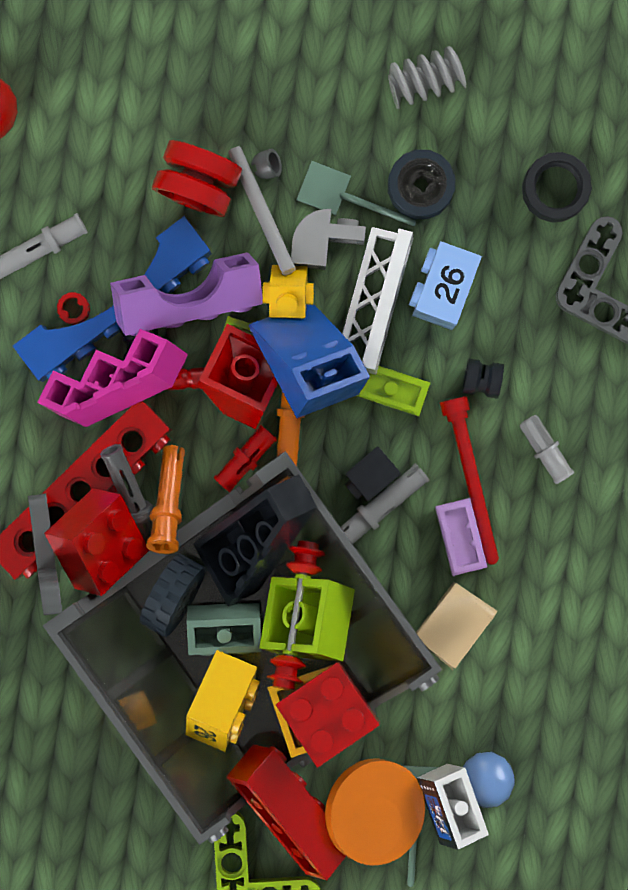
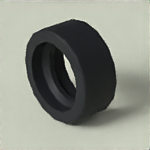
(565, 161)

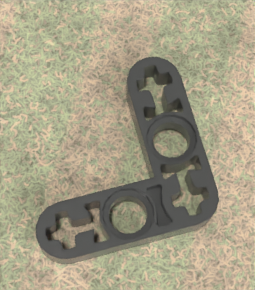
(590, 296)
(44, 555)

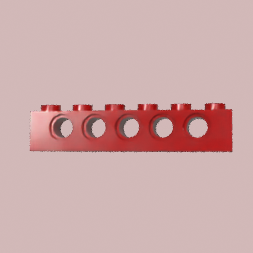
(137, 418)

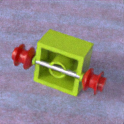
(304, 617)

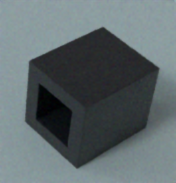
(371, 475)

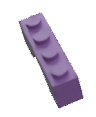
(229, 287)

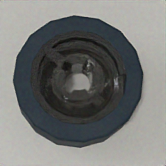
(410, 199)

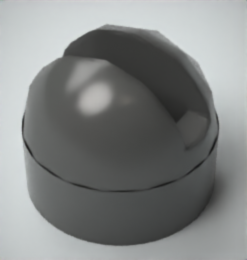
(267, 164)

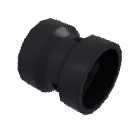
(491, 378)

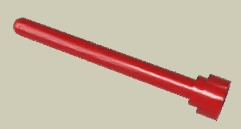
(456, 412)

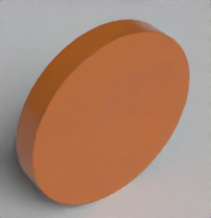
(375, 811)

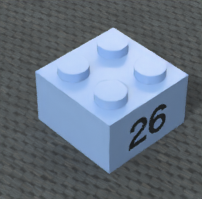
(446, 285)

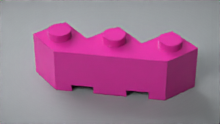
(115, 384)

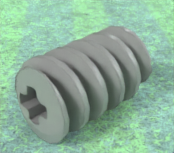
(425, 76)

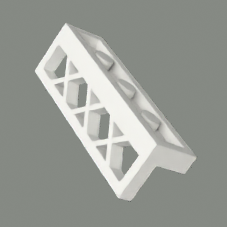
(388, 294)

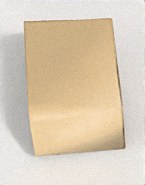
(455, 624)

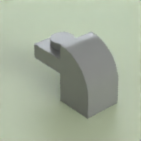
(315, 232)

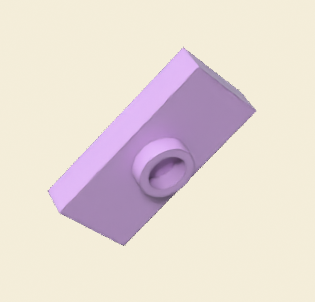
(461, 536)

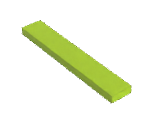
(385, 388)

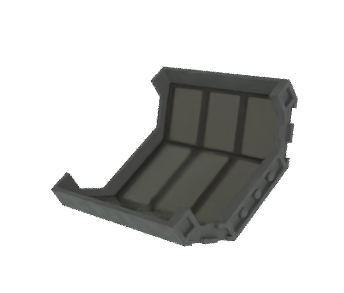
(151, 680)

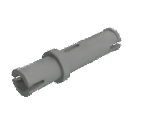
(49, 240)
(384, 503)

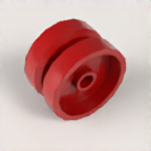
(198, 175)

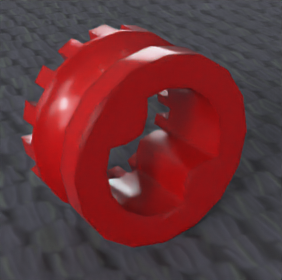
(81, 300)

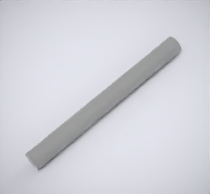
(262, 212)

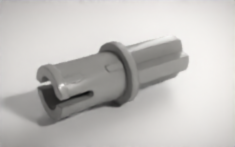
(546, 449)

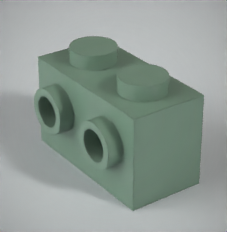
(223, 628)

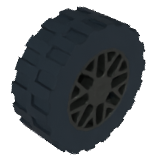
(172, 595)

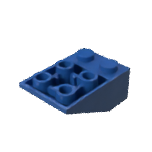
(310, 360)

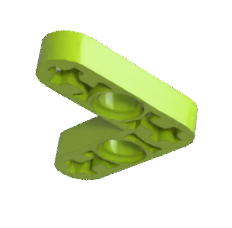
(253, 884)

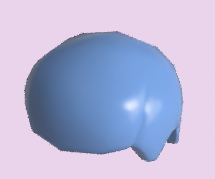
(490, 778)

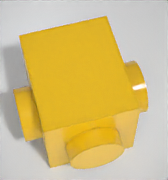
(288, 293)

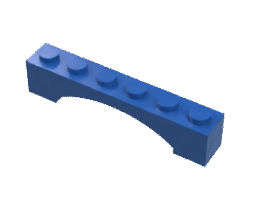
(52, 349)

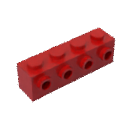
(287, 809)

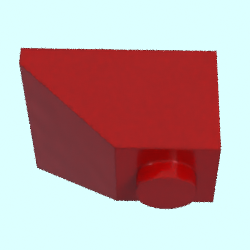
(238, 377)

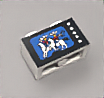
(452, 806)

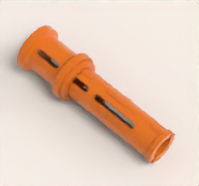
(166, 513)

